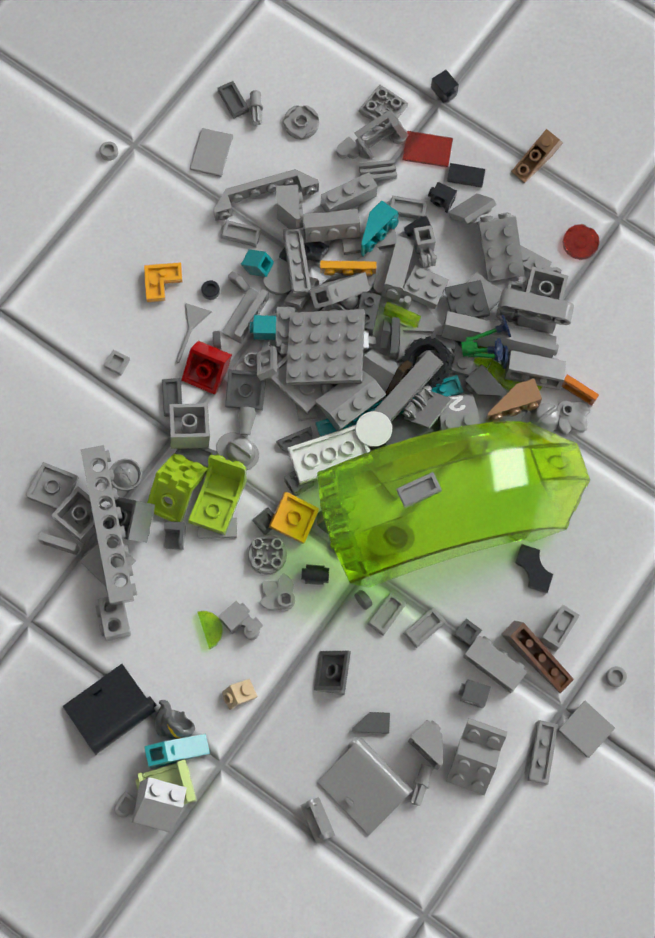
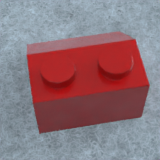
(206, 367)

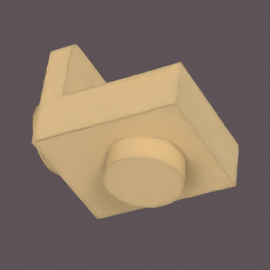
(239, 693)

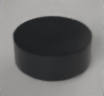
(210, 290)

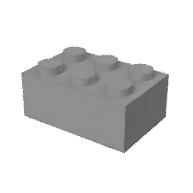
(546, 284)

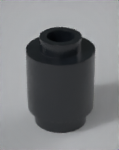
(315, 574)

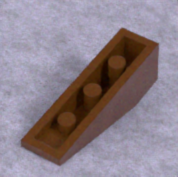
(537, 655)

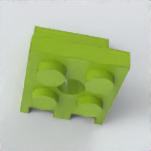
(177, 481)

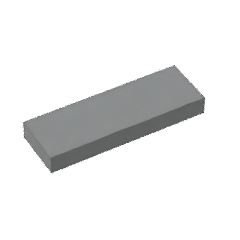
(353, 245)
(543, 752)

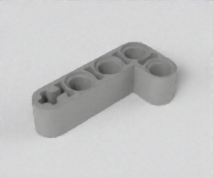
(534, 306)

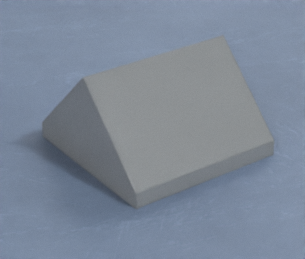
(379, 367)

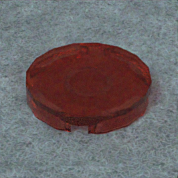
(580, 242)

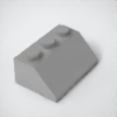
(350, 400)

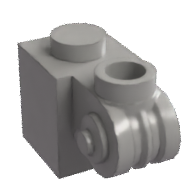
(425, 245)
(237, 616)

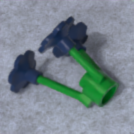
(497, 352)

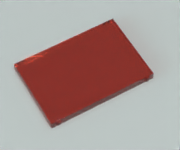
(427, 149)

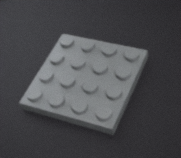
(325, 347)

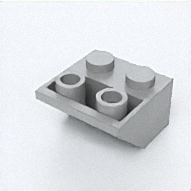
(289, 206)

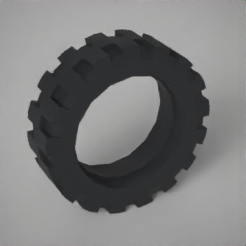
(423, 345)

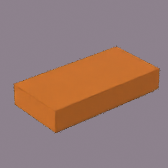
(580, 390)

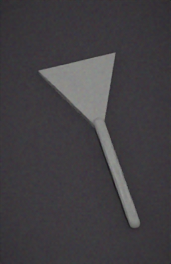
(195, 316)

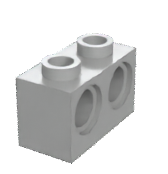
(117, 616)

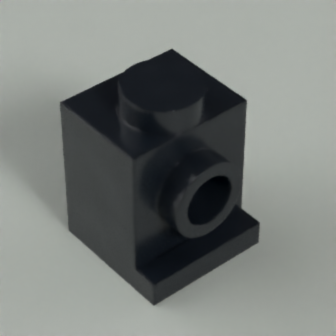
(442, 196)

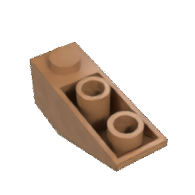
(537, 155)
(519, 398)

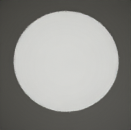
(374, 428)

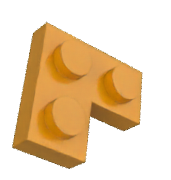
(157, 276)

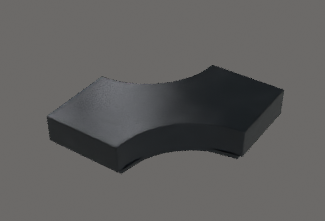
(313, 251)
(530, 561)

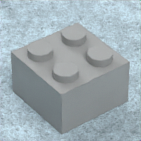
(189, 426)
(76, 515)

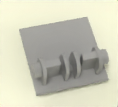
(426, 407)

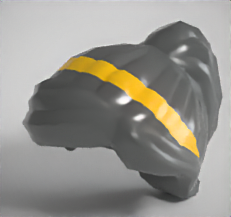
(172, 722)

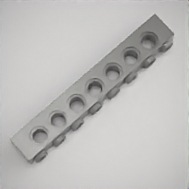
(91, 457)

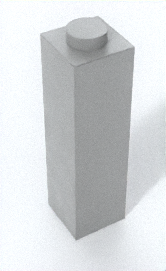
(398, 268)

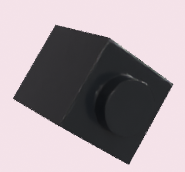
(444, 86)

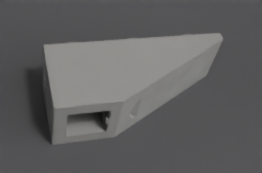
(339, 290)

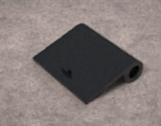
(109, 709)

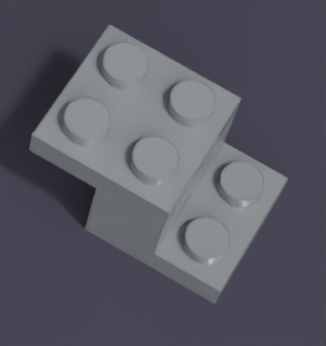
(476, 756)

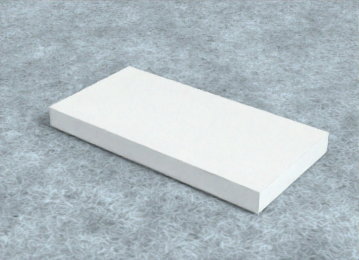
(325, 452)

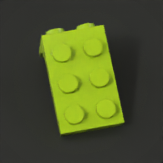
(219, 494)

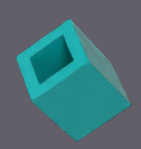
(257, 263)
(263, 327)

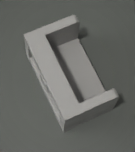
(559, 628)

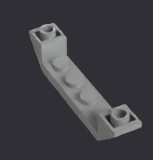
(306, 184)

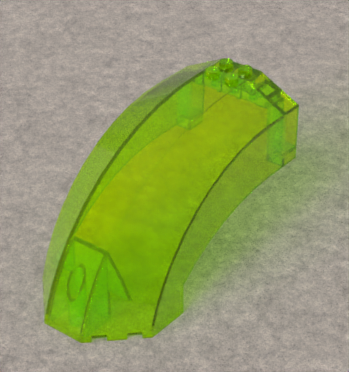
(496, 487)

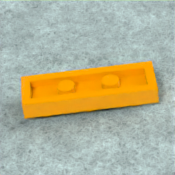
(348, 268)

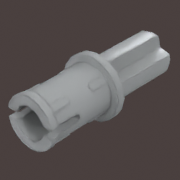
(256, 107)
(421, 784)

